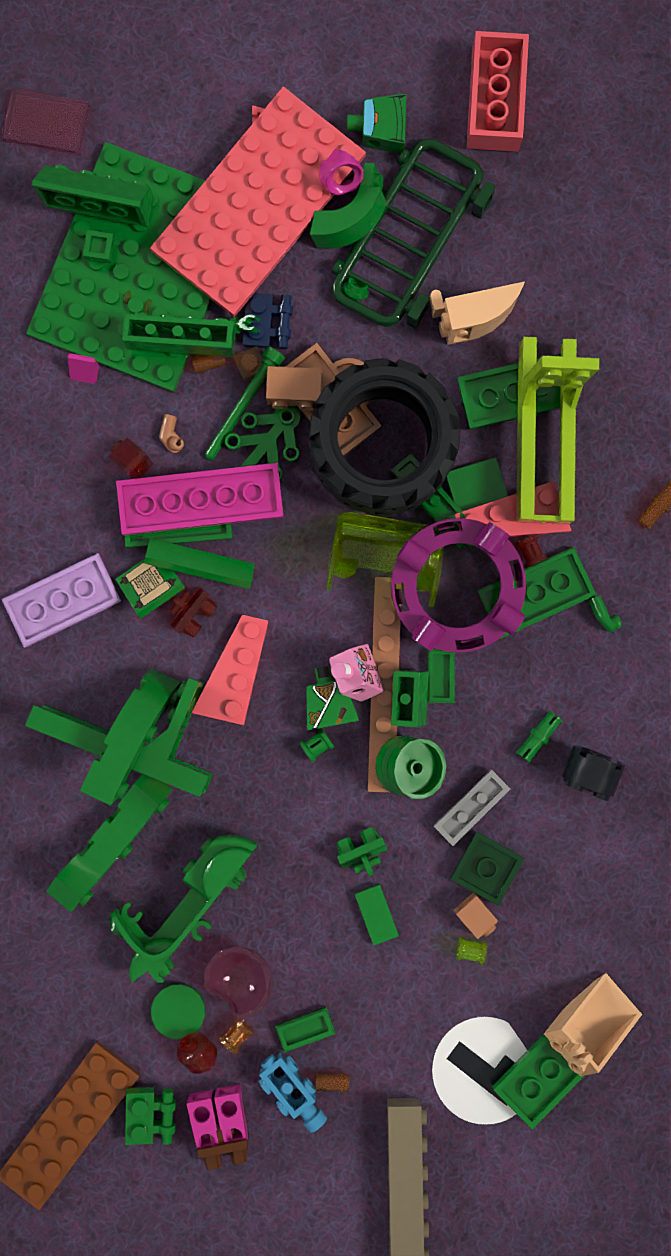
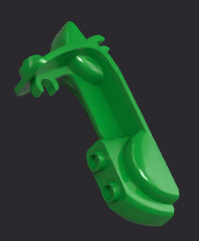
(215, 869)

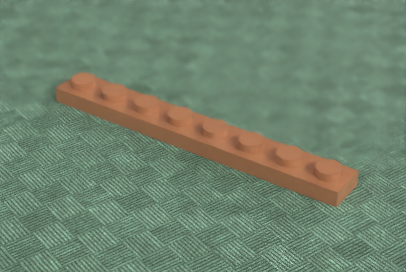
(386, 658)

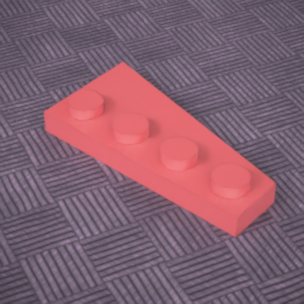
(503, 513)
(233, 678)

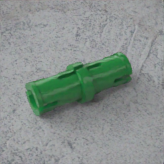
(539, 736)

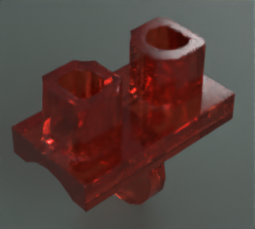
(199, 601)

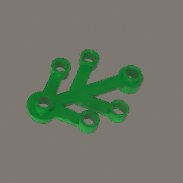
(267, 441)

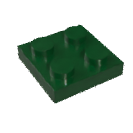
(487, 868)

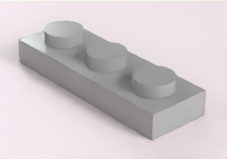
(471, 807)

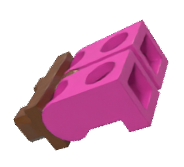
(219, 1133)

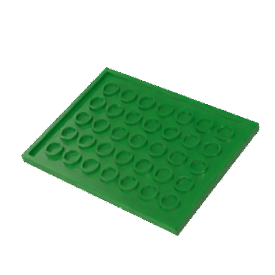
(85, 298)

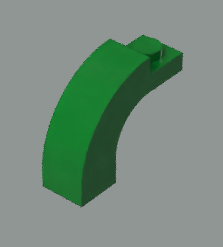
(356, 219)

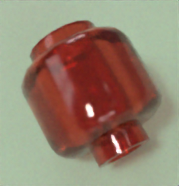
(197, 1052)

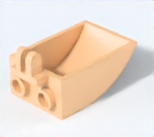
(473, 313)
(593, 1026)

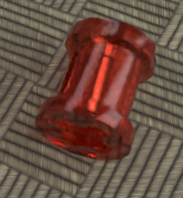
(531, 550)

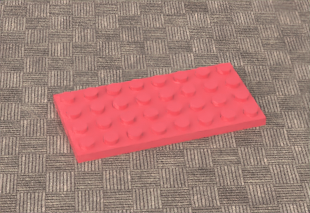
(255, 203)

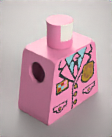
(356, 673)

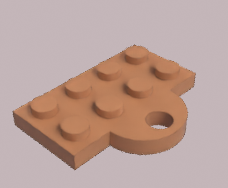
(359, 422)

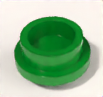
(356, 289)

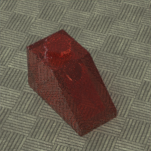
(130, 458)

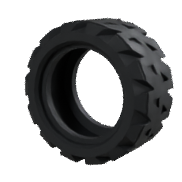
(395, 382)

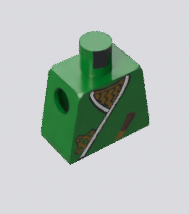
(326, 703)

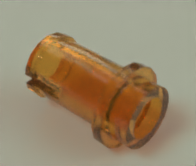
(206, 362)
(332, 1082)

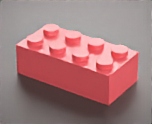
(497, 91)

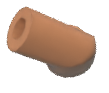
(168, 435)

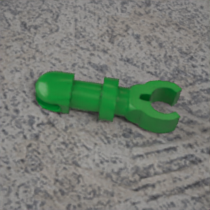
(242, 324)

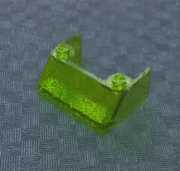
(374, 544)

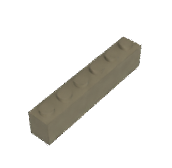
(406, 1177)

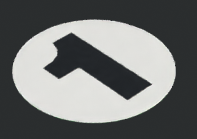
(469, 1065)

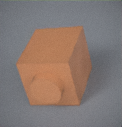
(476, 916)

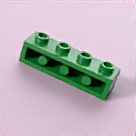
(179, 334)

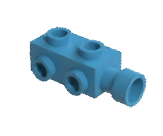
(284, 1085)

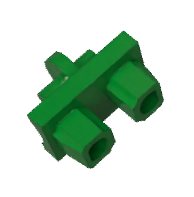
(373, 846)

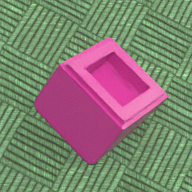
(83, 368)

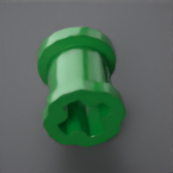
(317, 745)

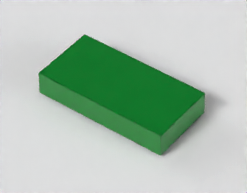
(441, 676)
(376, 914)
(305, 1029)

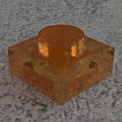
(248, 363)

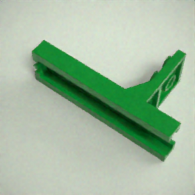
(155, 759)

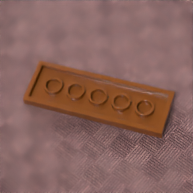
(68, 1125)

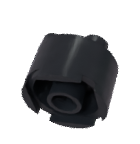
(592, 771)

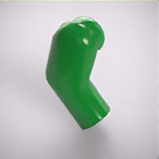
(602, 615)

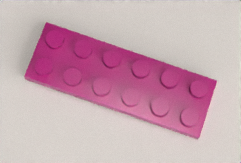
(199, 499)

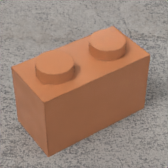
(293, 387)

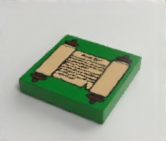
(148, 586)

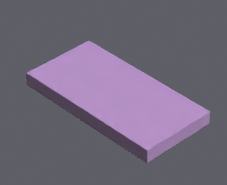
(61, 600)

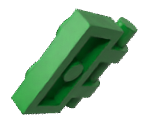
(140, 1115)

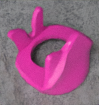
(338, 159)

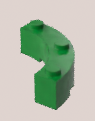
(128, 736)
(109, 842)

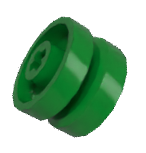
(410, 767)

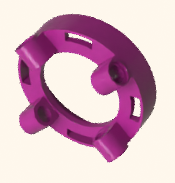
(506, 612)

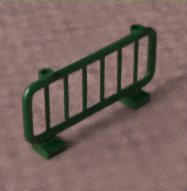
(414, 308)

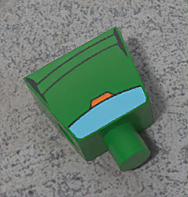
(381, 123)

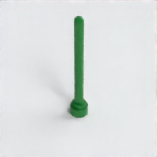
(270, 358)

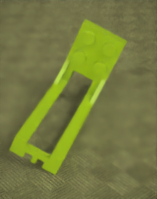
(571, 375)

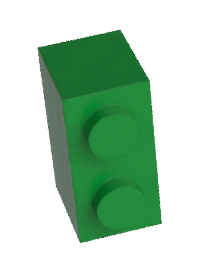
(409, 698)

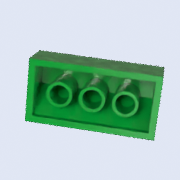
(94, 195)

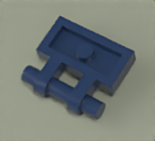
(262, 307)

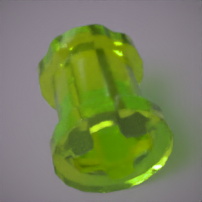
(471, 950)

